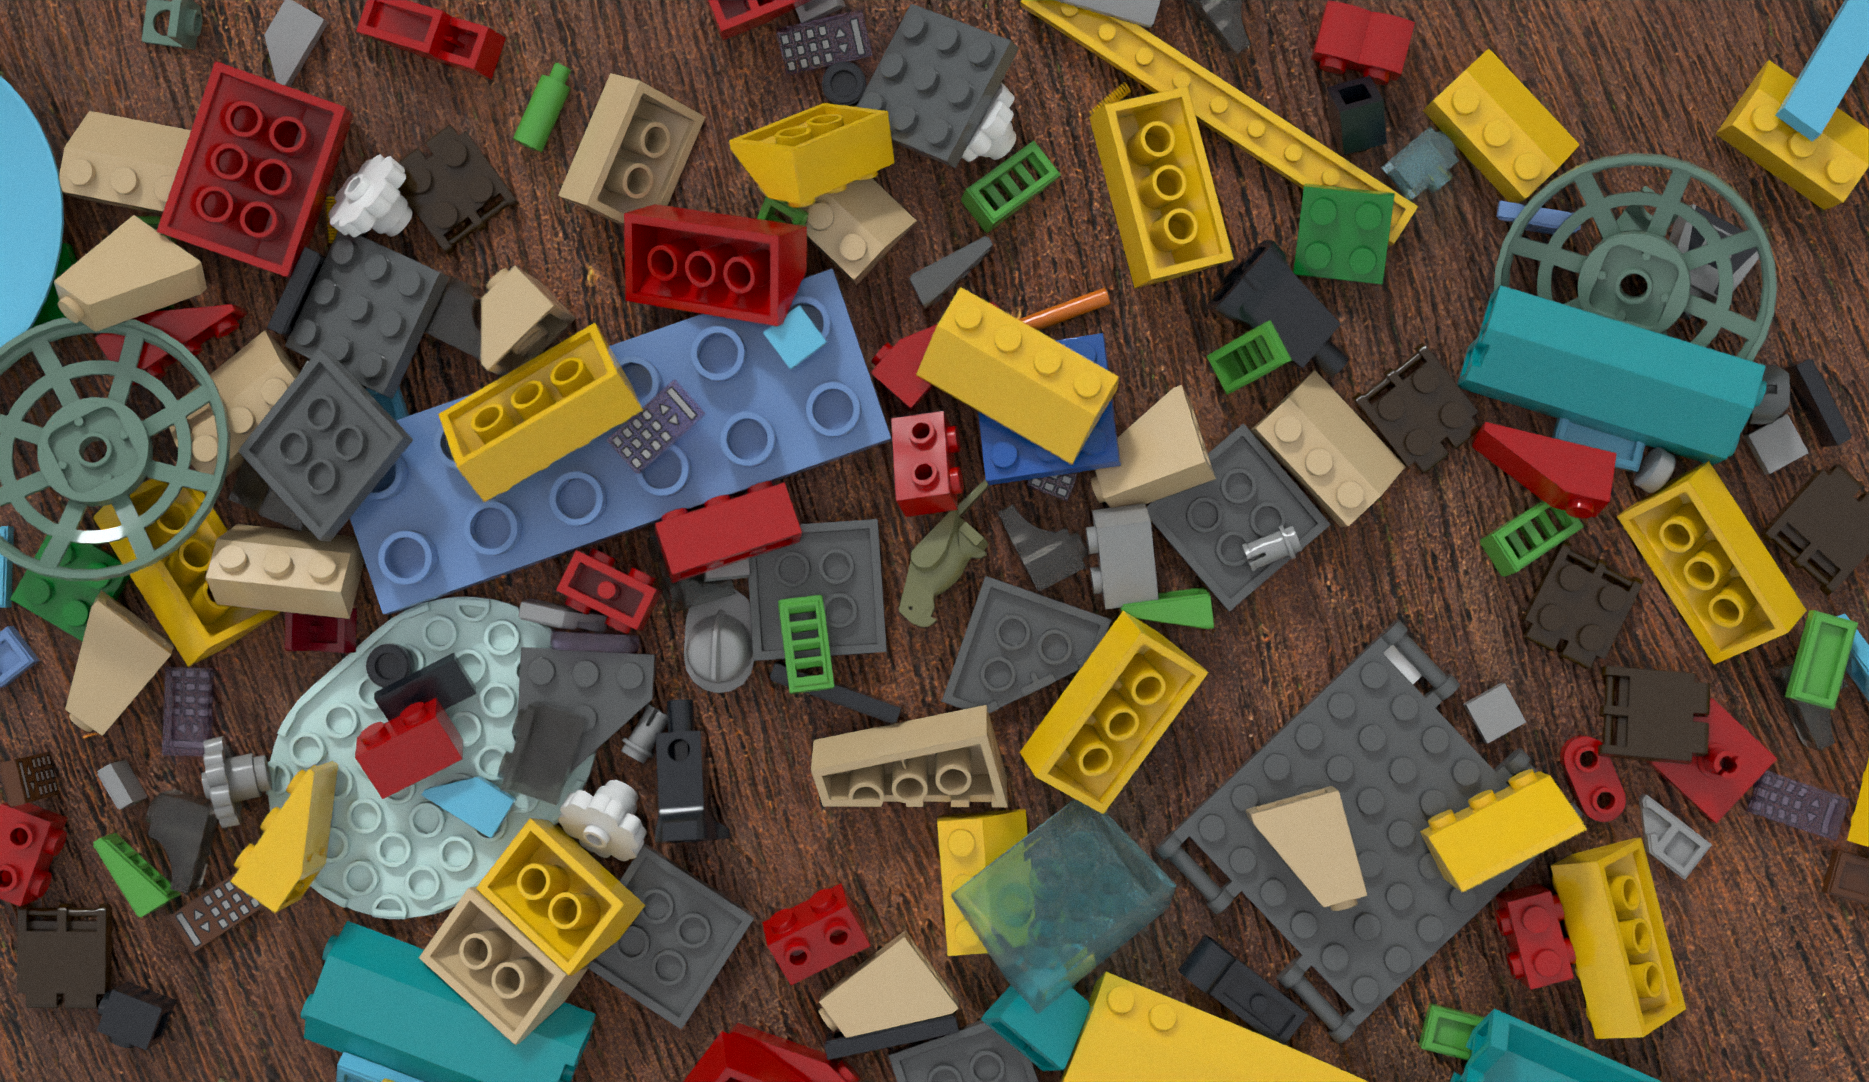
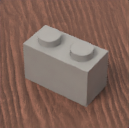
(1124, 555)

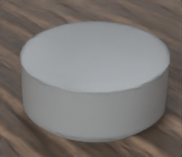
(1655, 470)

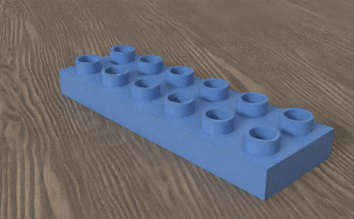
(763, 422)

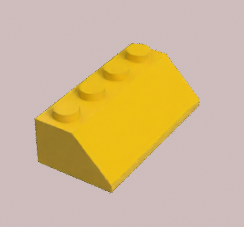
(1160, 186)
(1017, 375)
(539, 413)
(1712, 564)
(177, 583)
(1112, 713)
(1618, 939)

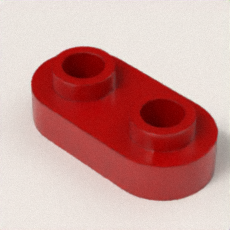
(1592, 780)

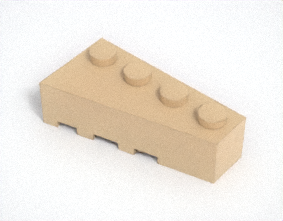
(913, 762)

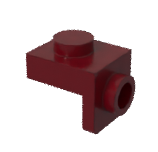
(320, 633)

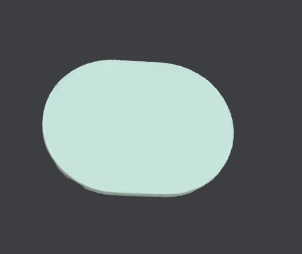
(403, 850)

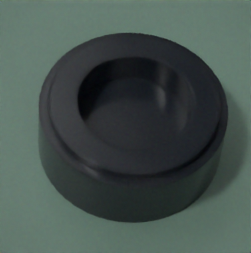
(844, 84)
(389, 664)

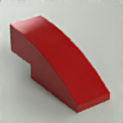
(432, 35)

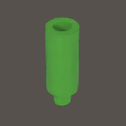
(543, 109)

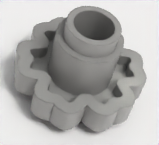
(232, 780)

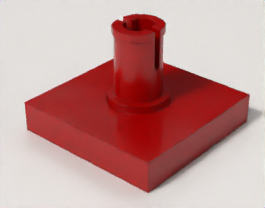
(1728, 770)

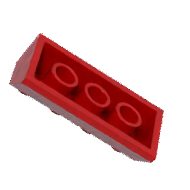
(713, 263)

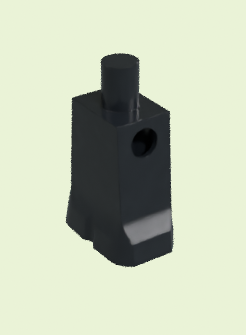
(1267, 290)
(684, 781)

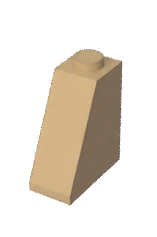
(128, 277)
(1157, 455)
(113, 664)
(1315, 844)
(887, 991)

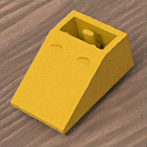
(293, 841)

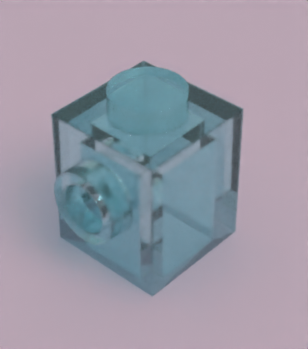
(1423, 164)

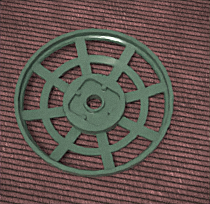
(1647, 253)
(127, 442)

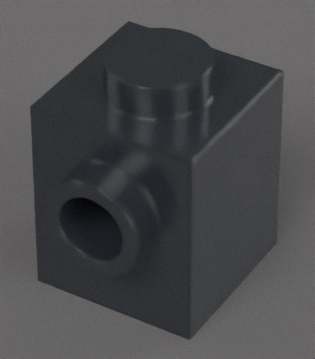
(1357, 115)
(134, 1016)

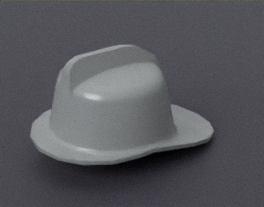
(719, 643)

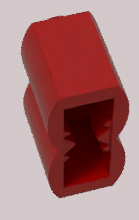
(1362, 42)

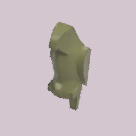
(941, 561)

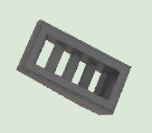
(940, 277)

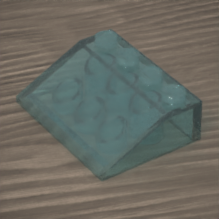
(1063, 901)

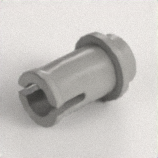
(1272, 547)
(644, 734)

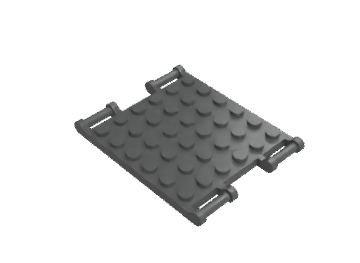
(1394, 772)

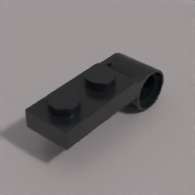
(1242, 990)

